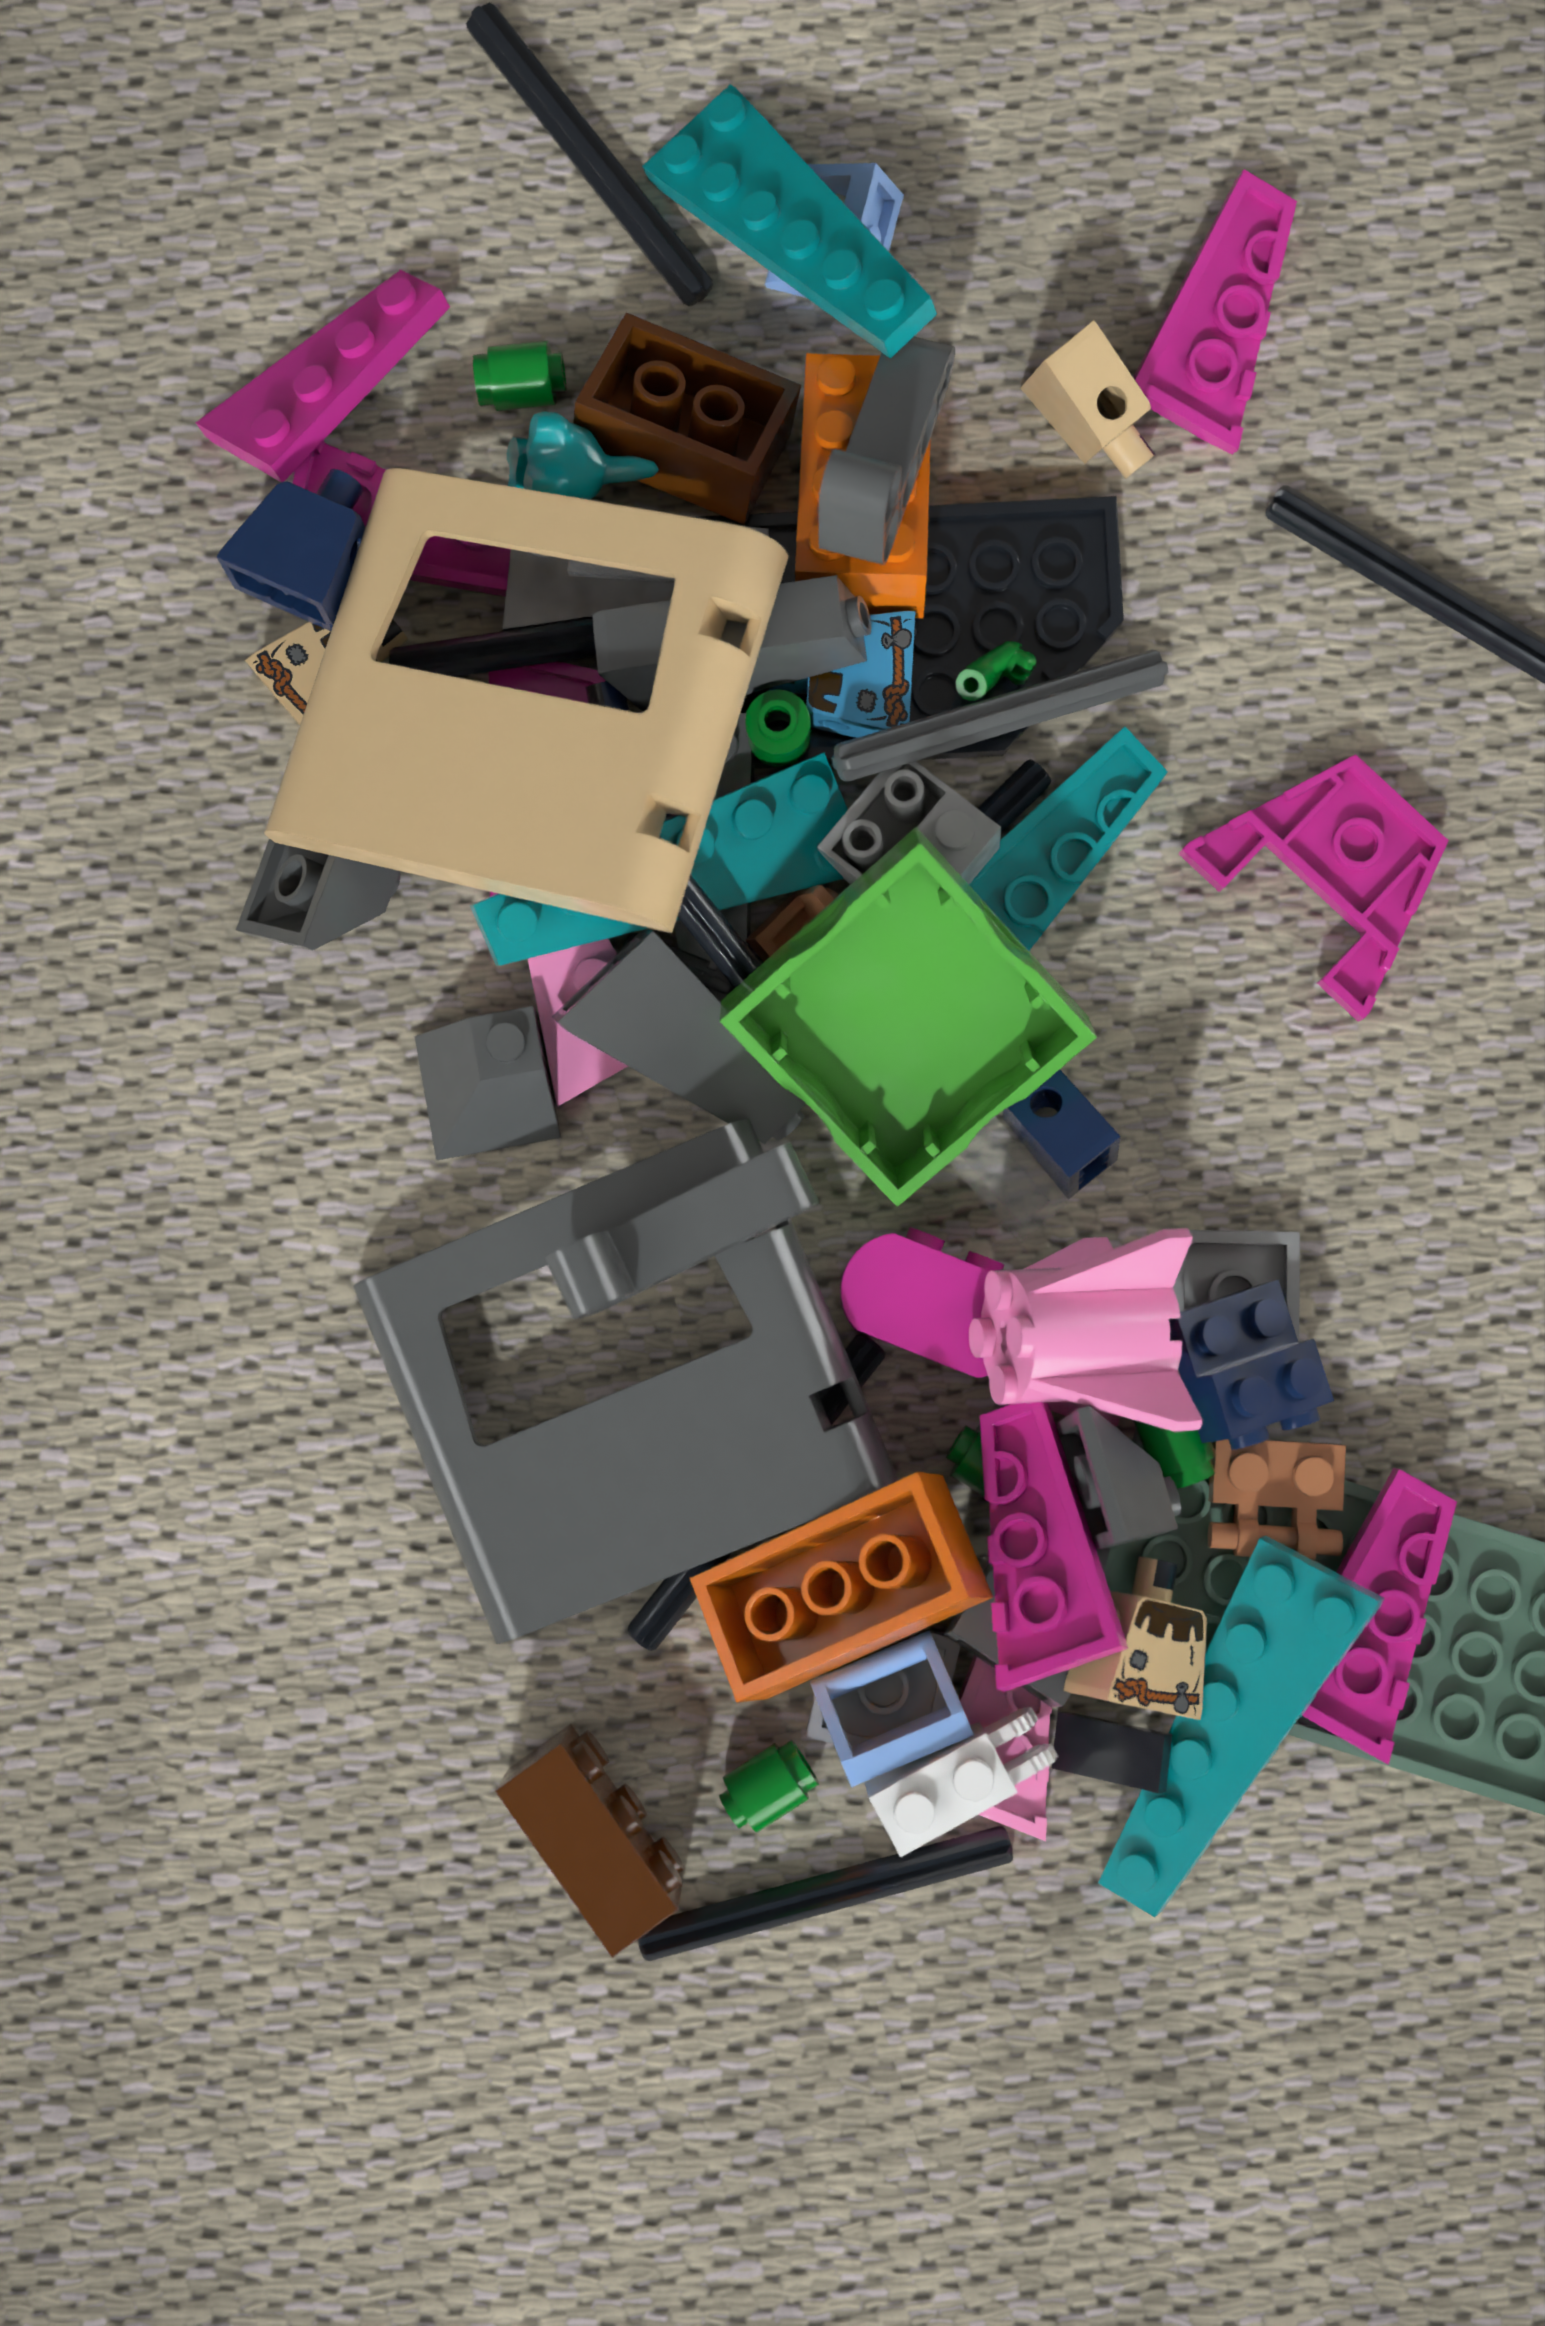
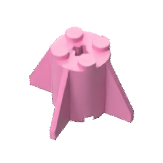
(1090, 1331)

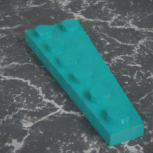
(778, 211)
(1067, 836)
(751, 849)
(1260, 1675)

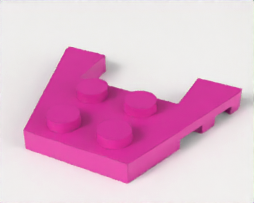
(1354, 849)

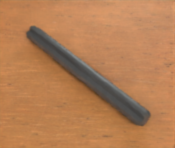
(998, 715)

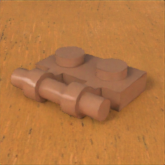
(1278, 1475)

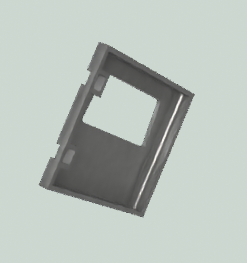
(650, 1471)

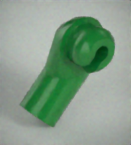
(985, 672)

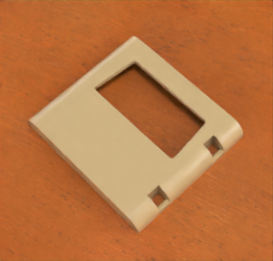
(514, 782)

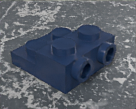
(1248, 1366)

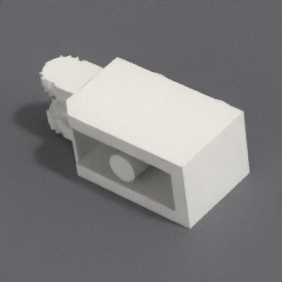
(954, 1782)

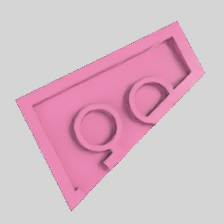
(555, 980)
(987, 1705)

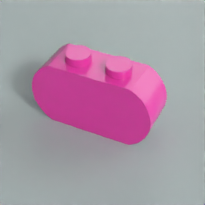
(917, 1297)

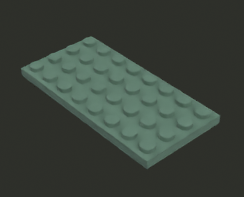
(1481, 1660)

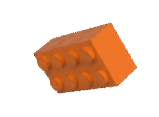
(831, 405)
(840, 1587)

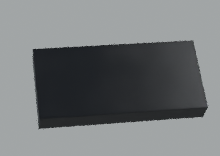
(1112, 1751)

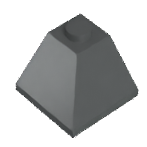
(313, 896)
(487, 1083)
(1116, 1481)

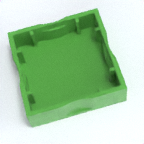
(906, 1017)

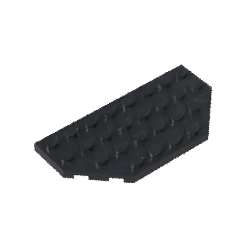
(996, 576)

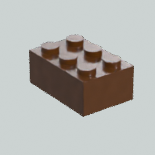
(692, 412)
(593, 1838)

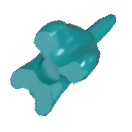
(568, 460)

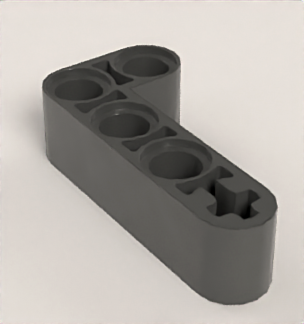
(872, 481)
(681, 1232)

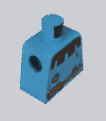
(870, 693)

